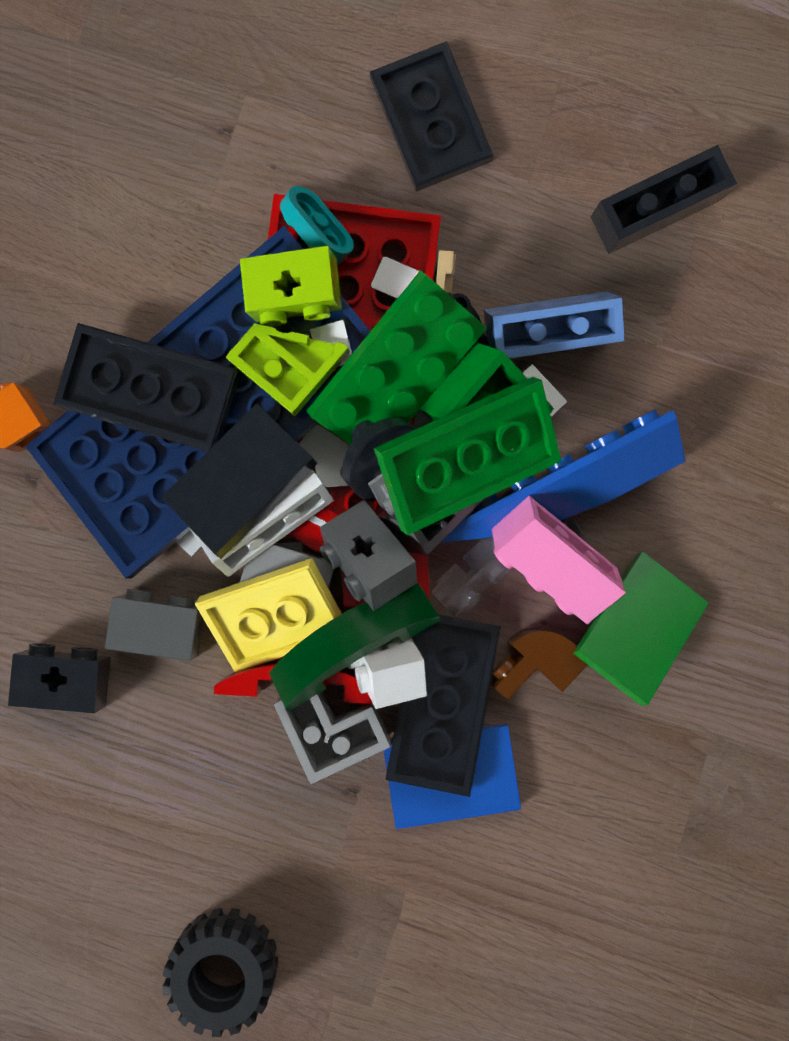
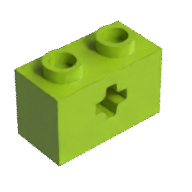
(271, 275)

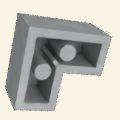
(329, 741)

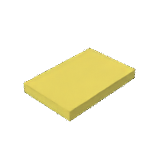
(268, 613)

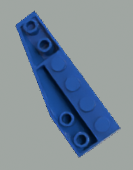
(573, 486)

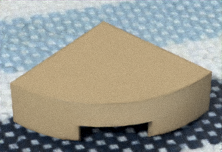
(445, 270)

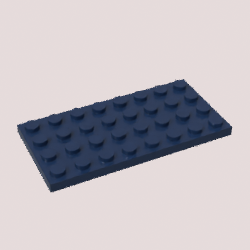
(120, 474)

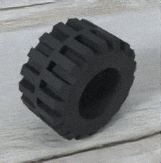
(214, 1005)

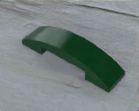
(348, 639)

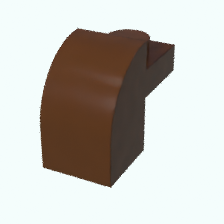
(538, 650)

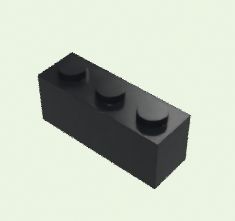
(663, 199)

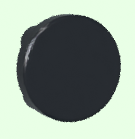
(360, 460)

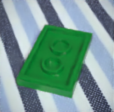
(642, 630)

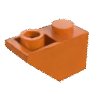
(19, 417)

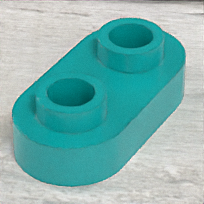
(315, 222)

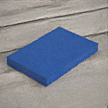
(492, 789)

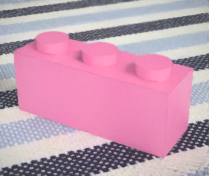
(556, 561)

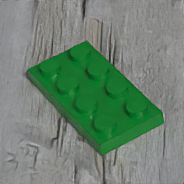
(399, 360)
(468, 455)

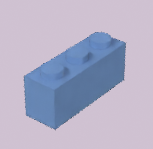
(555, 324)

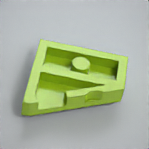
(286, 364)

